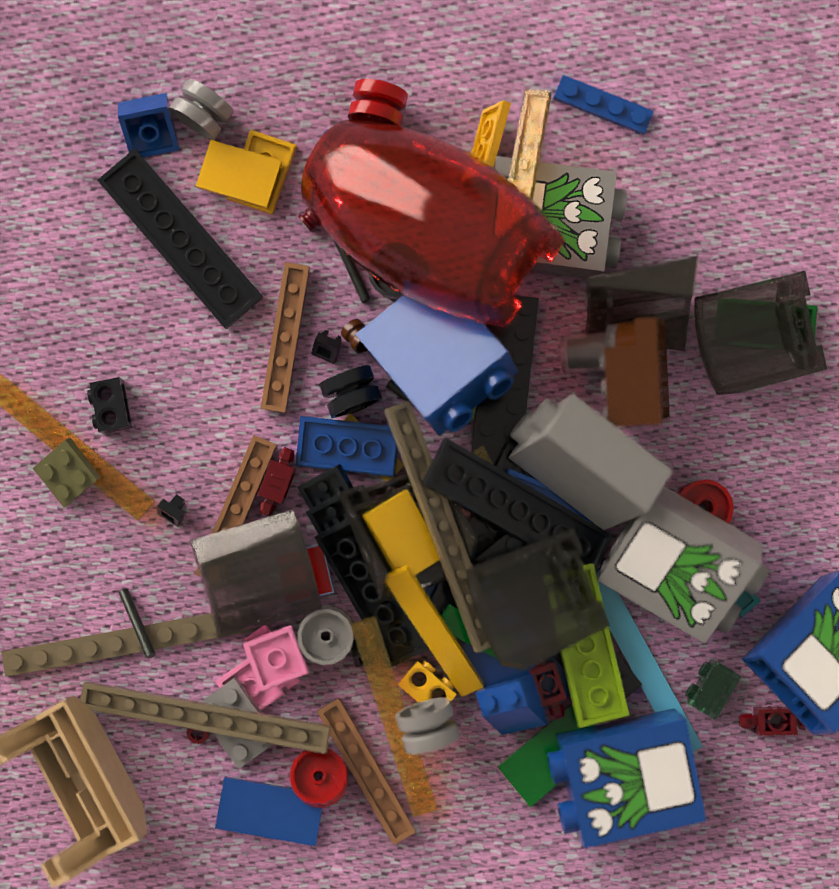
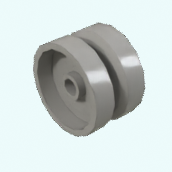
(201, 109)
(317, 648)
(427, 726)

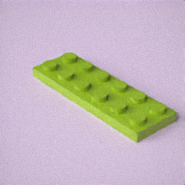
(594, 672)

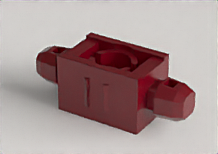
(277, 481)
(556, 709)
(758, 721)

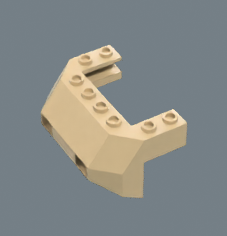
(85, 781)

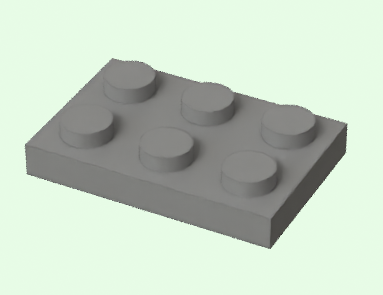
(236, 696)

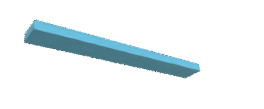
(640, 657)

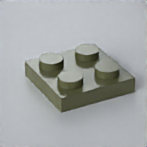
(67, 472)

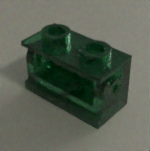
(712, 688)

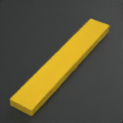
(434, 631)

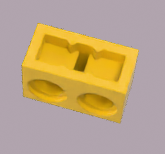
(424, 691)

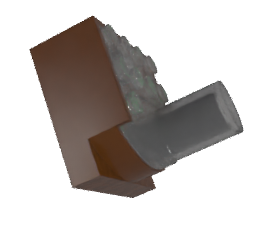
(634, 369)

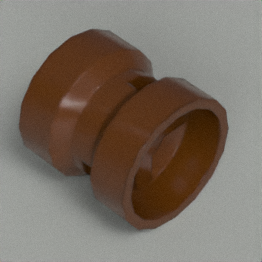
(348, 333)

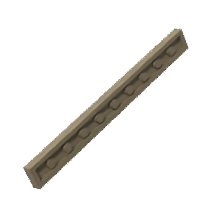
(437, 516)
(107, 645)
(206, 717)

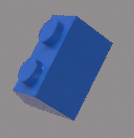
(148, 125)
(512, 705)

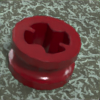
(309, 220)
(195, 739)

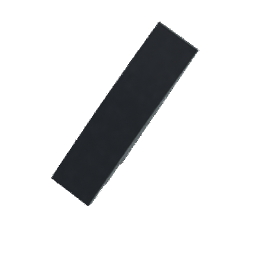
(345, 558)

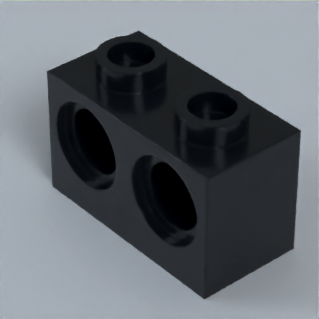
(116, 403)

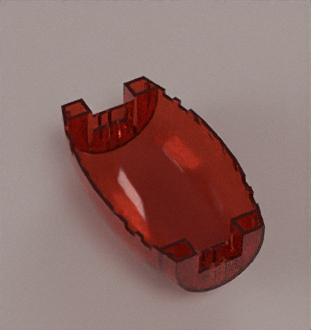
(427, 218)

